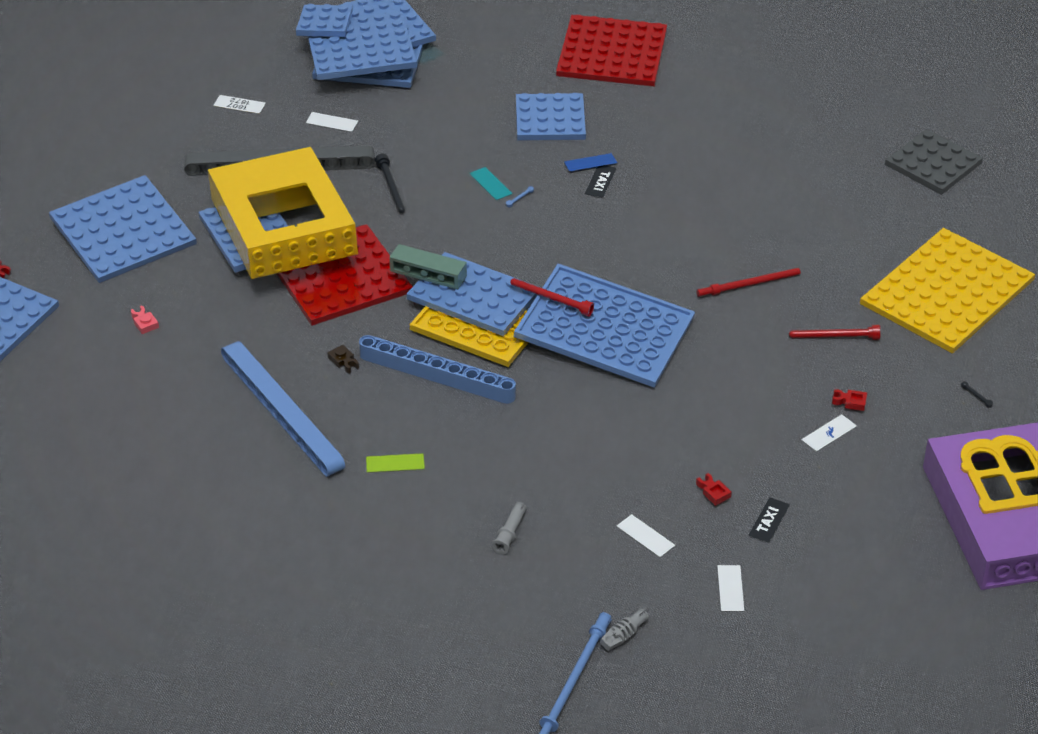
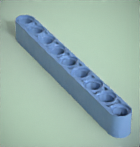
(437, 369)

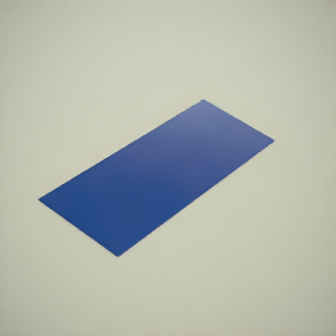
(590, 162)

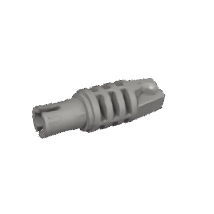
(623, 630)

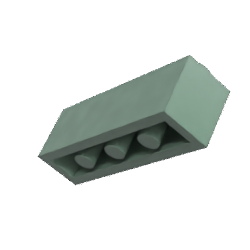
(428, 266)

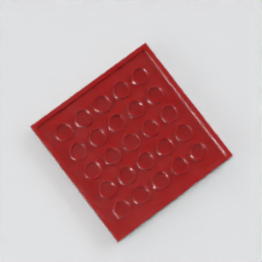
(612, 50)
(346, 283)

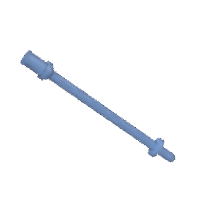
(596, 631)

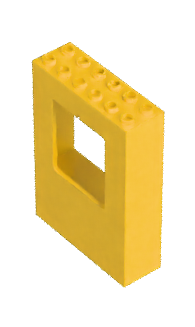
(274, 186)

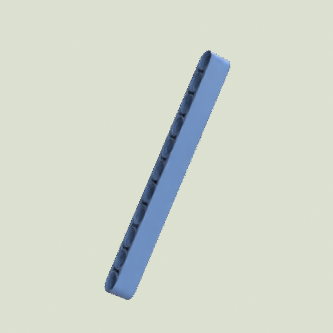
(283, 409)

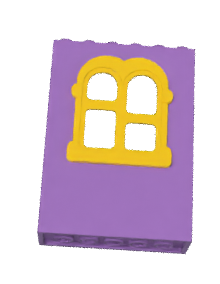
(994, 535)

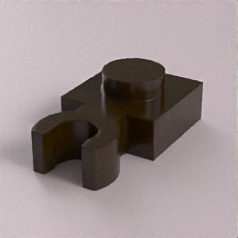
(343, 357)

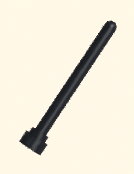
(382, 162)

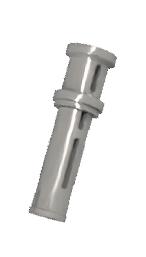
(507, 533)

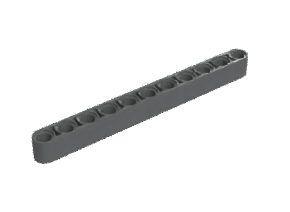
(330, 158)

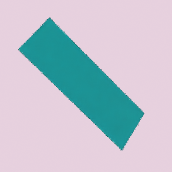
(490, 183)

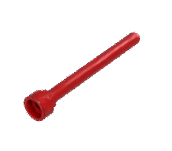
(585, 307)
(872, 332)

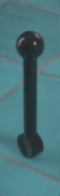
(988, 403)

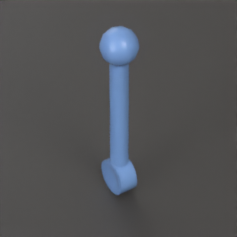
(509, 203)

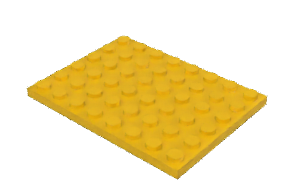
(947, 290)

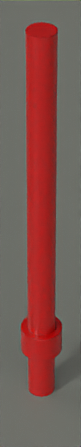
(715, 289)

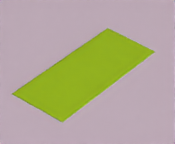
(395, 462)

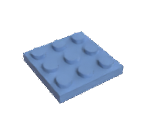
(324, 20)

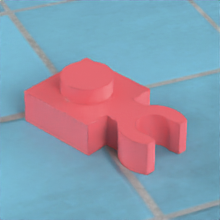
(144, 321)

